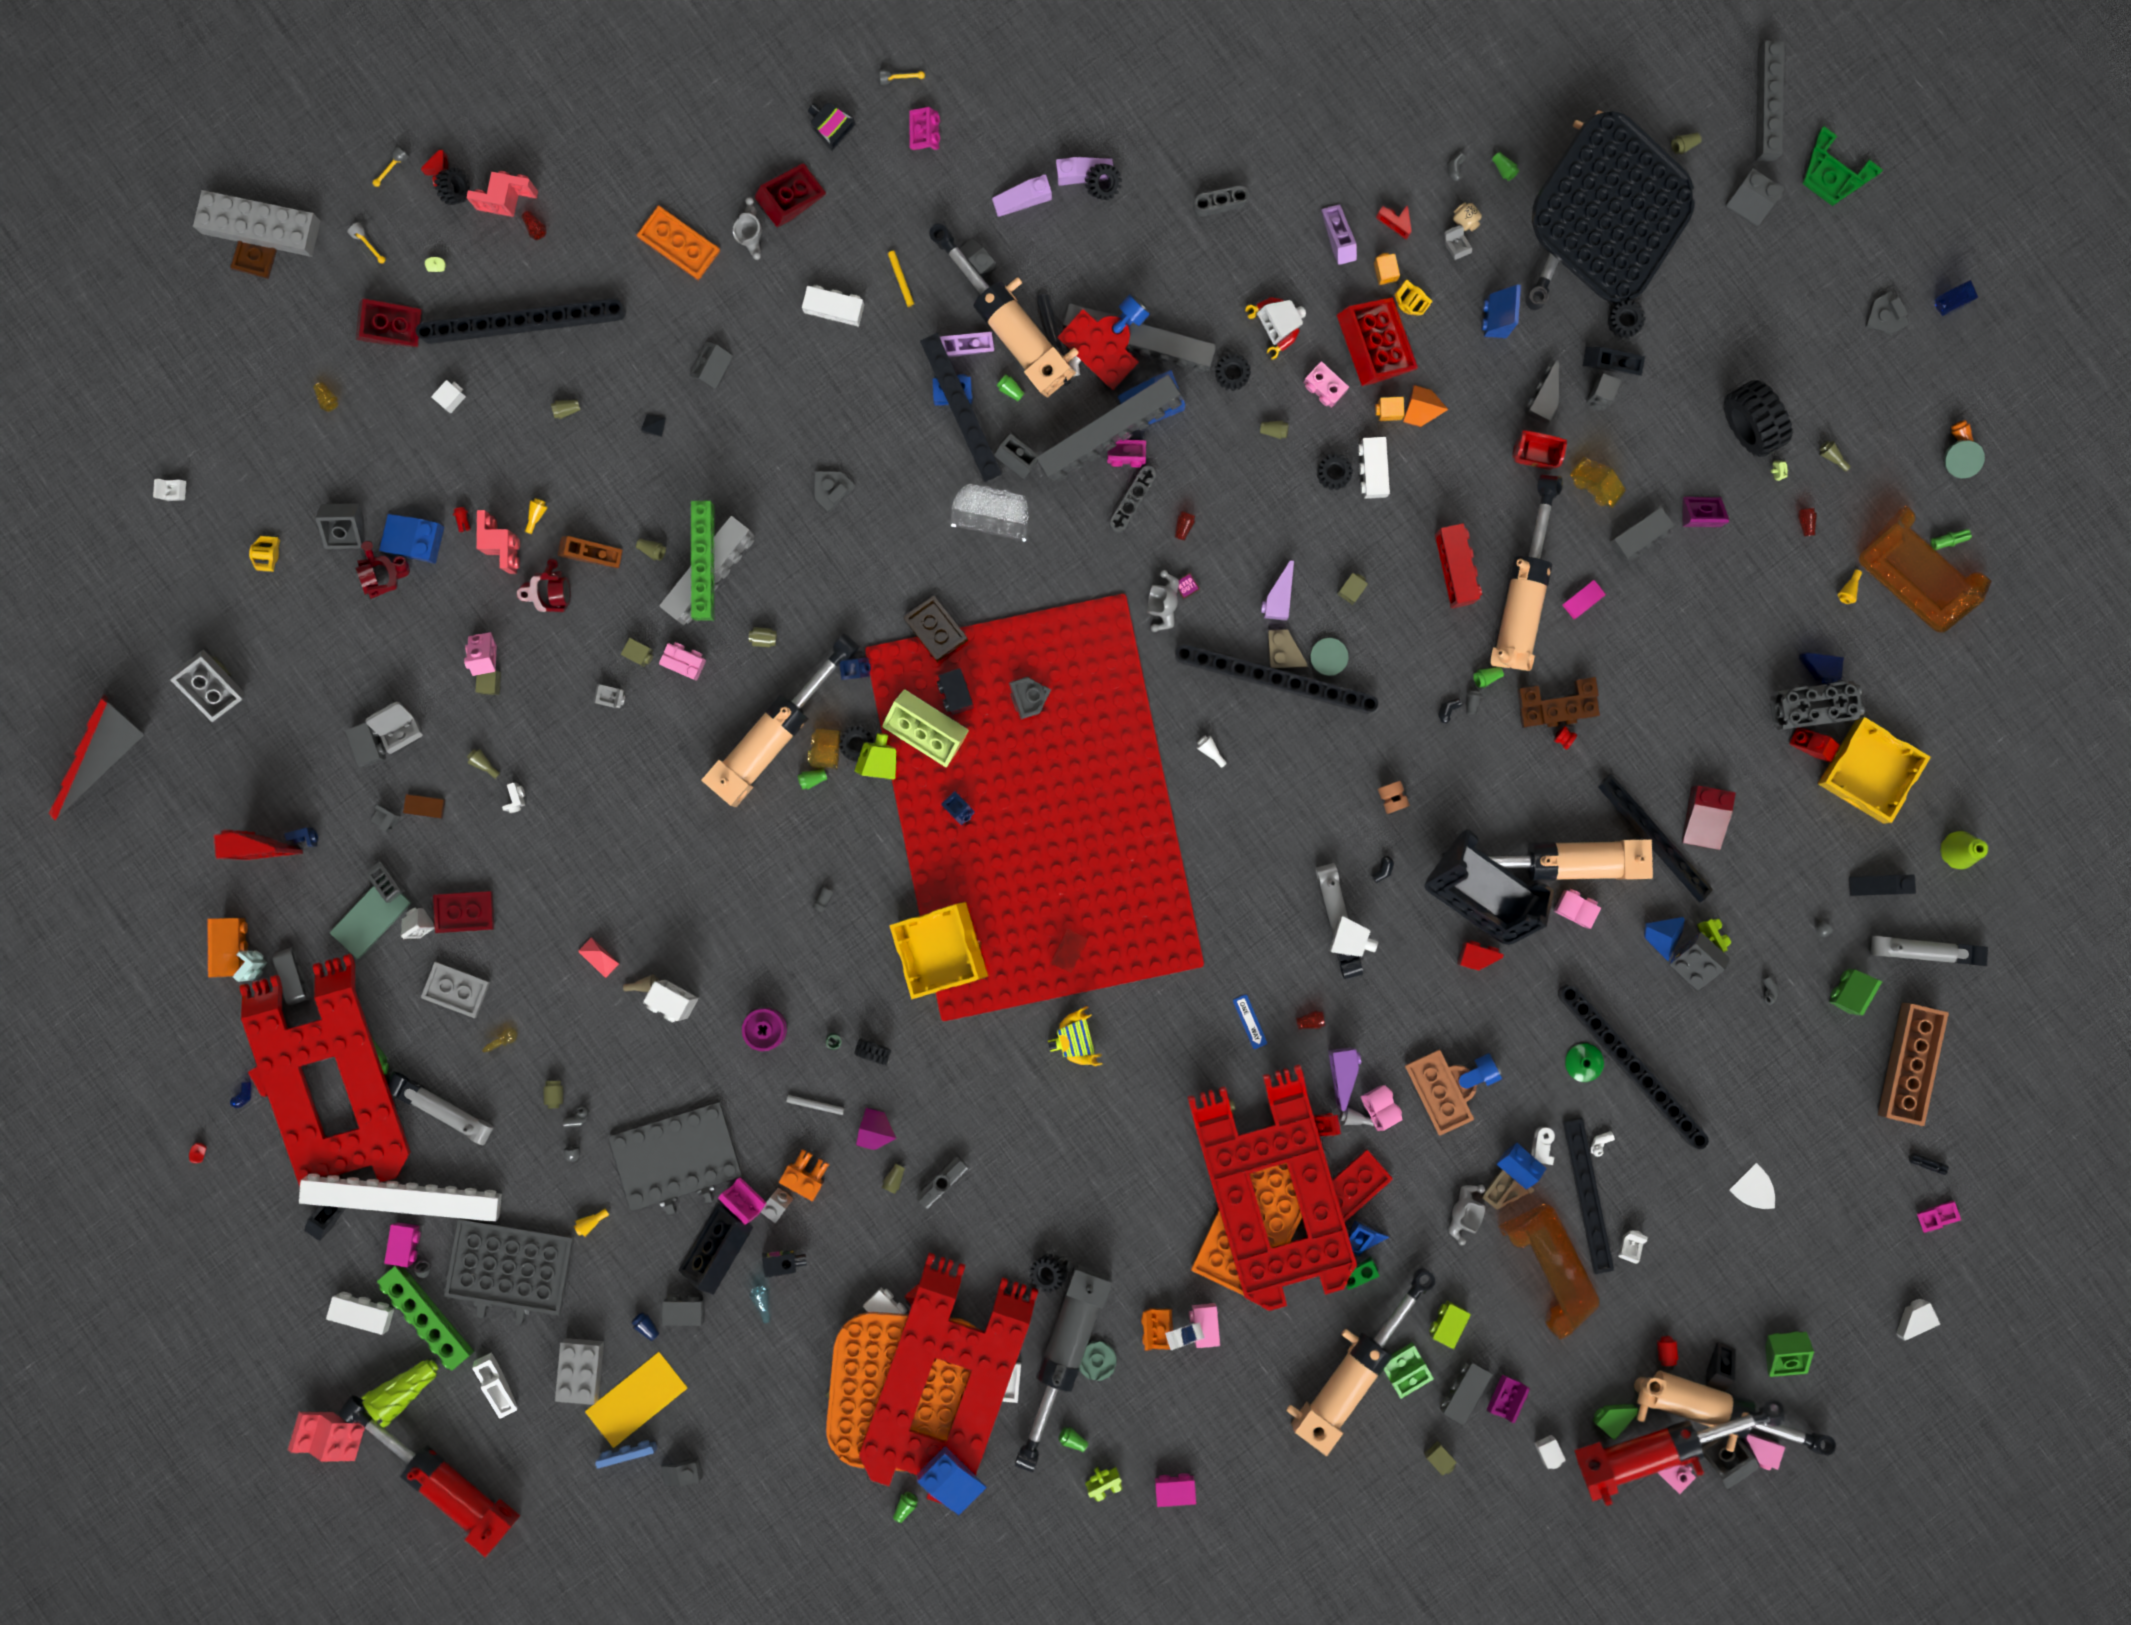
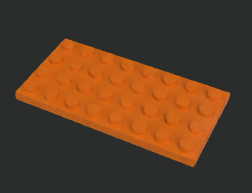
(1280, 1218)

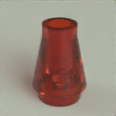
(534, 227)
(1807, 520)
(1184, 525)
(1313, 1020)

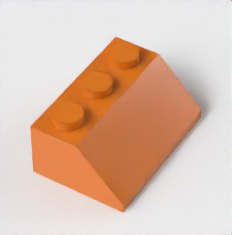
(225, 940)

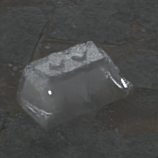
(991, 511)

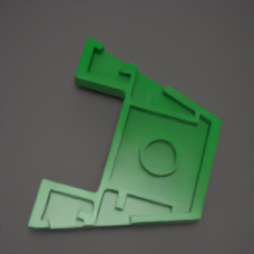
(1831, 178)

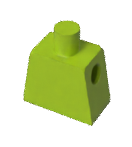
(877, 759)

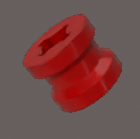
(1565, 737)

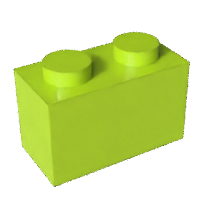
(1449, 1324)

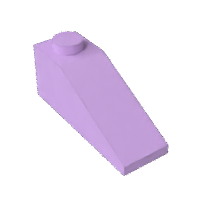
(1074, 169)
(1023, 196)
(1339, 234)
(967, 344)
(1278, 600)

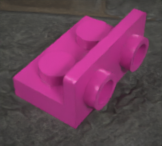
(924, 128)

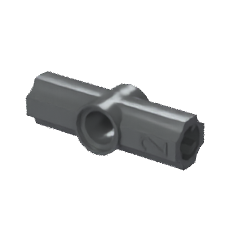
(933, 1190)

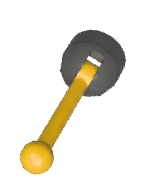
(886, 76)
(399, 156)

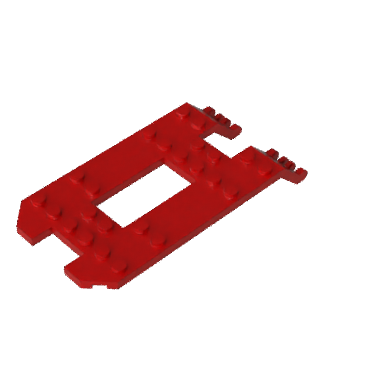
(338, 1033)
(1229, 1165)
(932, 1335)

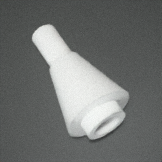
(1209, 748)

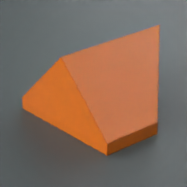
(1423, 407)

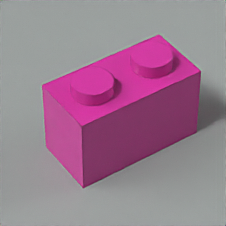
(402, 1244)
(1175, 1490)

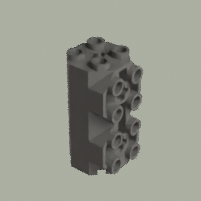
(1817, 705)

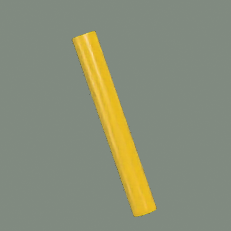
(901, 279)

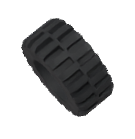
(1758, 418)

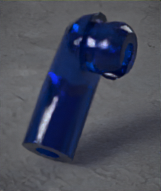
(242, 1098)

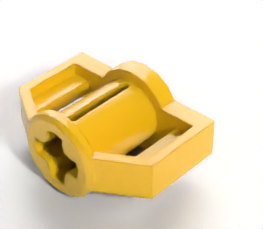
(1412, 299)
(265, 553)

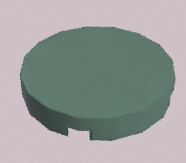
(1964, 459)
(1329, 656)
(1098, 1361)

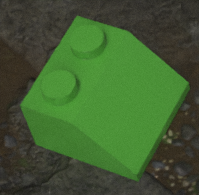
(1854, 992)
(1788, 1353)

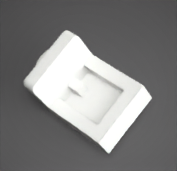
(169, 490)
(516, 793)
(1632, 1246)

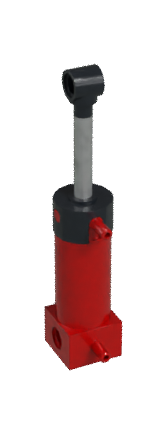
(1659, 1451)
(442, 1485)

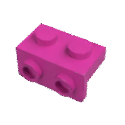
(1128, 452)
(742, 1201)

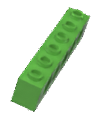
(702, 561)
(426, 1306)

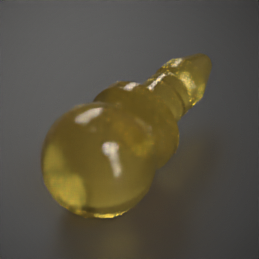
(508, 1036)

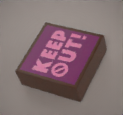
(1187, 586)

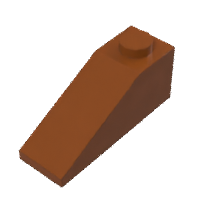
(589, 552)

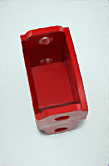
(1539, 450)

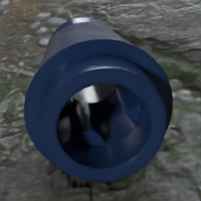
(644, 1325)

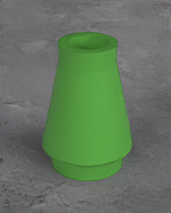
(1506, 167)
(1009, 387)
(1487, 676)
(811, 778)
(1072, 1439)
(905, 1506)

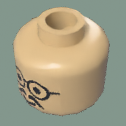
(1467, 216)

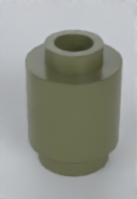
(763, 637)
(553, 1094)

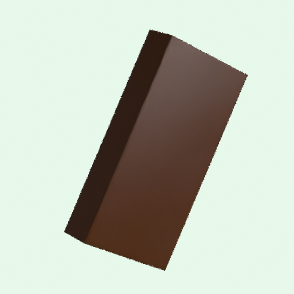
(424, 806)

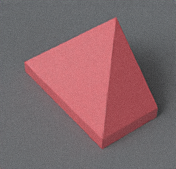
(598, 957)

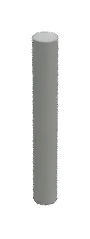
(815, 1105)

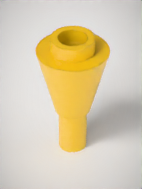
(536, 510)
(1849, 591)
(586, 1224)

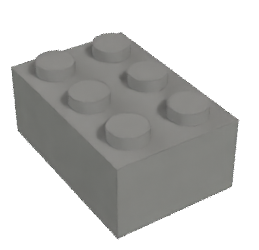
(207, 685)
(579, 1371)

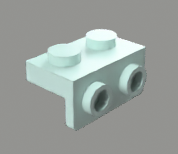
(252, 966)

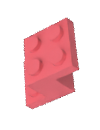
(502, 193)
(497, 542)
(326, 1436)

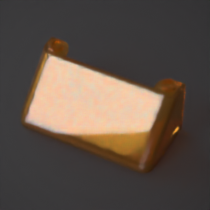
(1921, 575)
(1560, 1263)

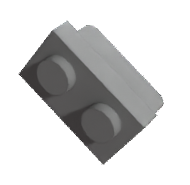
(395, 726)

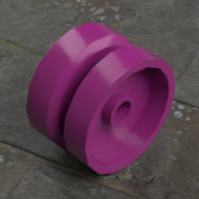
(754, 1035)

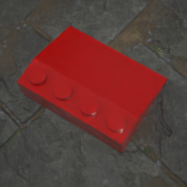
(1376, 341)
(248, 846)

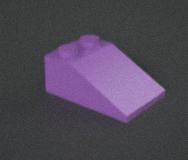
(1344, 1072)

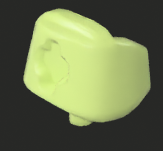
(435, 264)
(1779, 470)

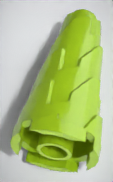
(394, 1395)

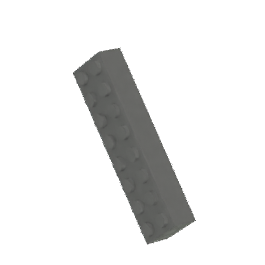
(1111, 428)

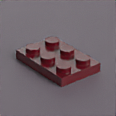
(463, 912)

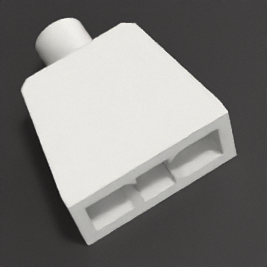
(1351, 938)

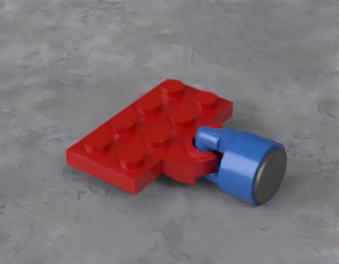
(1105, 341)

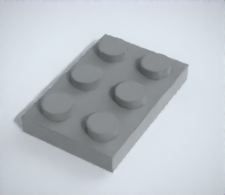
(455, 989)

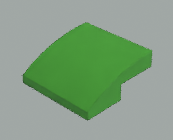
(1407, 1371)

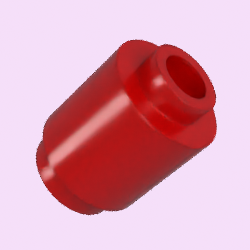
(1667, 1351)

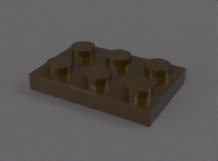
(935, 628)

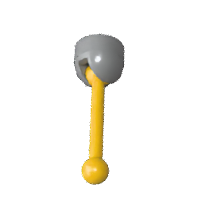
(358, 232)

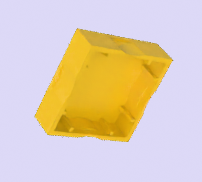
(1874, 770)
(938, 950)

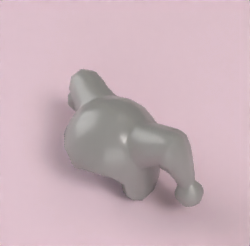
(748, 229)
(1163, 602)
(1467, 1213)

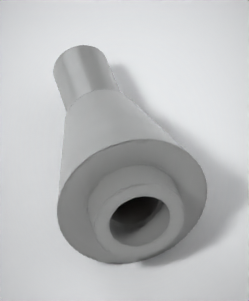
(1352, 1117)

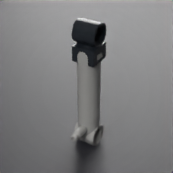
(1335, 906)
(1929, 950)
(414, 1093)

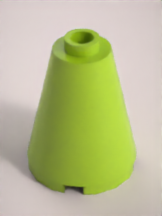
(1962, 849)

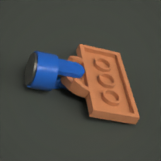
(1448, 1088)

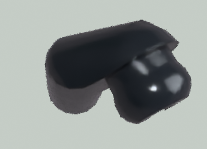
(1446, 710)
(1386, 870)

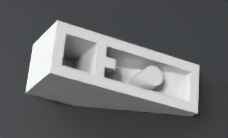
(416, 924)

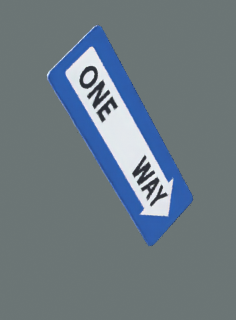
(1250, 1021)

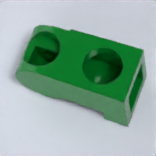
(1363, 1273)

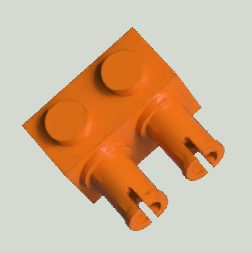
(801, 1181)

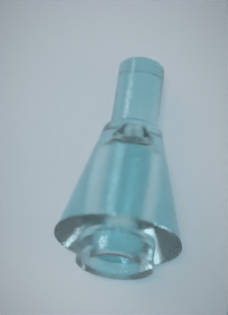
(760, 1299)

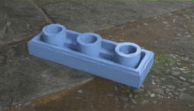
(626, 1453)

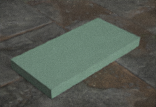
(368, 920)

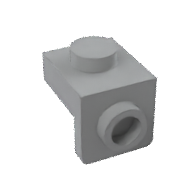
(1457, 242)
(609, 696)
(776, 1205)

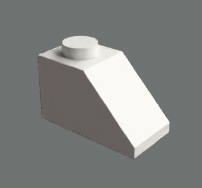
(1917, 1319)

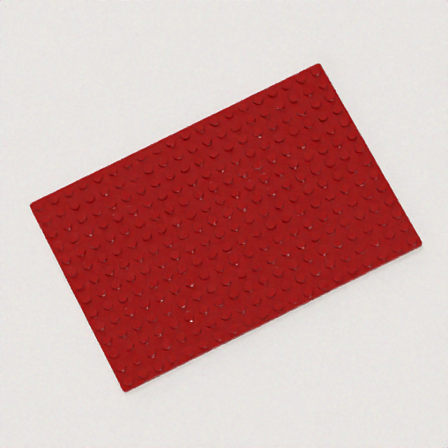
(1064, 805)

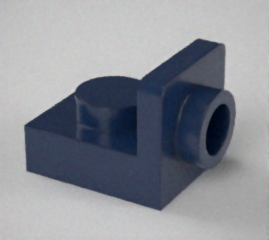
(855, 668)
(958, 808)
(299, 836)

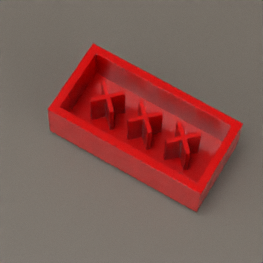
(1458, 566)

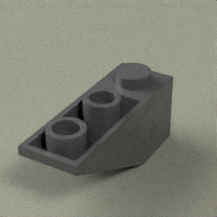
(1547, 396)

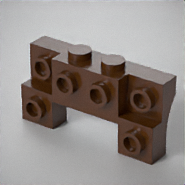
(1552, 711)

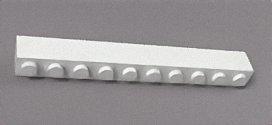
(400, 1198)

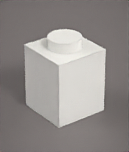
(449, 396)
(1550, 1452)

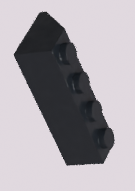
(715, 1250)

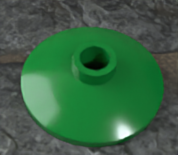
(1575, 1059)

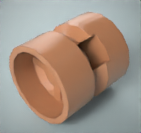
(1394, 789)

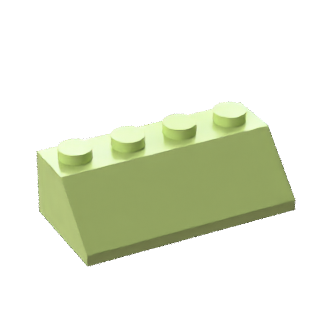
(925, 728)

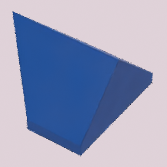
(1664, 935)
(1364, 1237)

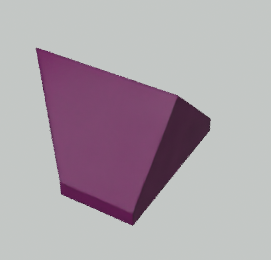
(874, 1130)

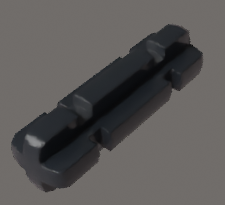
(1929, 1163)

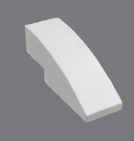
(494, 1385)

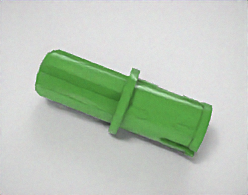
(1951, 539)

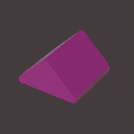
(1704, 512)

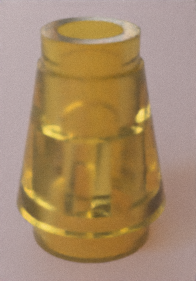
(325, 397)

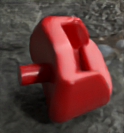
(197, 1153)

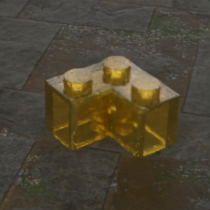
(1599, 481)
(825, 750)

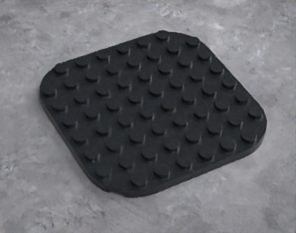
(1613, 207)

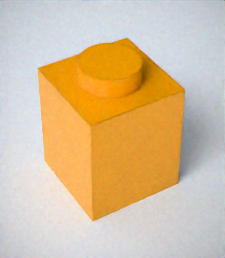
(1386, 268)
(1390, 408)

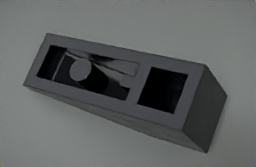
(1613, 360)
(1882, 885)

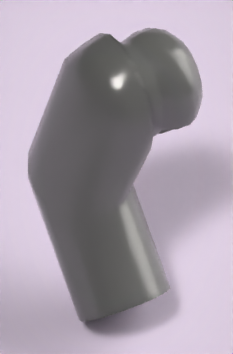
(579, 1118)

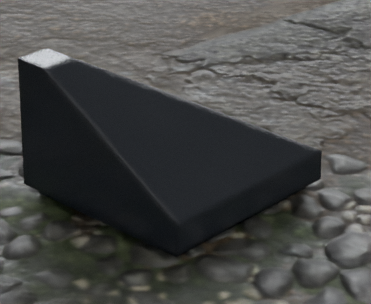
(653, 425)

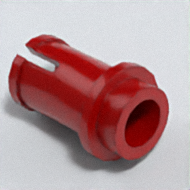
(461, 518)

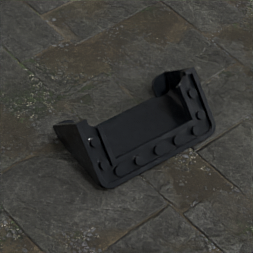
(1488, 892)

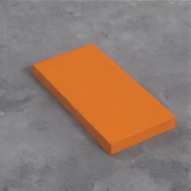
(678, 242)

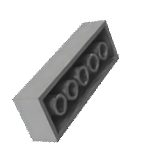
(256, 223)
(728, 546)

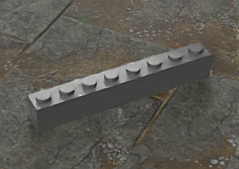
(1159, 342)

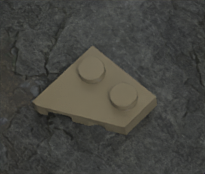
(1284, 651)
(1504, 1190)

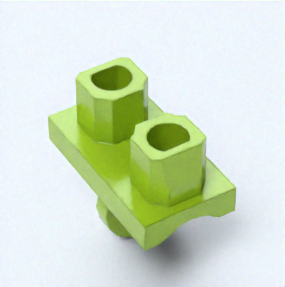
(1710, 930)
(1102, 1481)

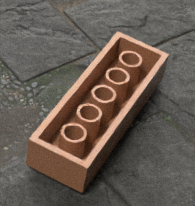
(1913, 1064)

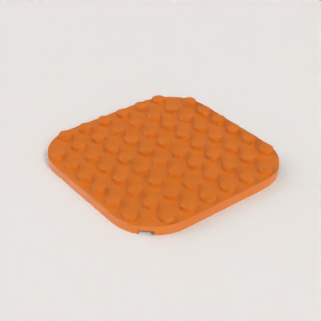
(858, 1375)

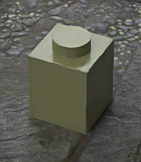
(1353, 588)
(637, 652)
(488, 683)
(1440, 1458)

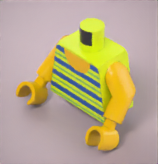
(1075, 1039)

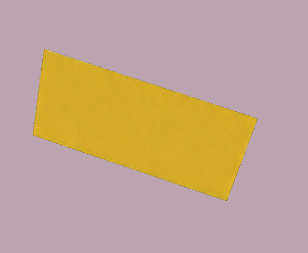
(636, 1399)

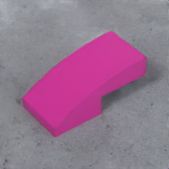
(1584, 599)
(1939, 1215)

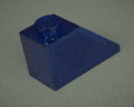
(1956, 298)
(1823, 667)

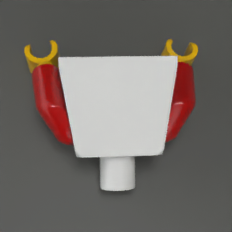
(1280, 321)

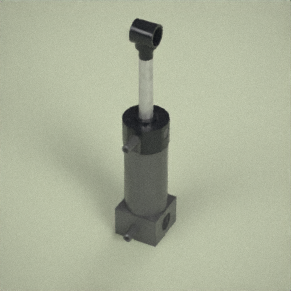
(1062, 1361)

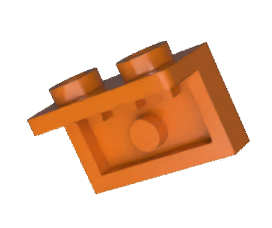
(1156, 1324)

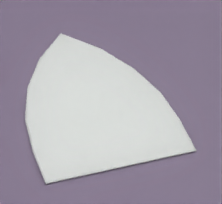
(1755, 1189)

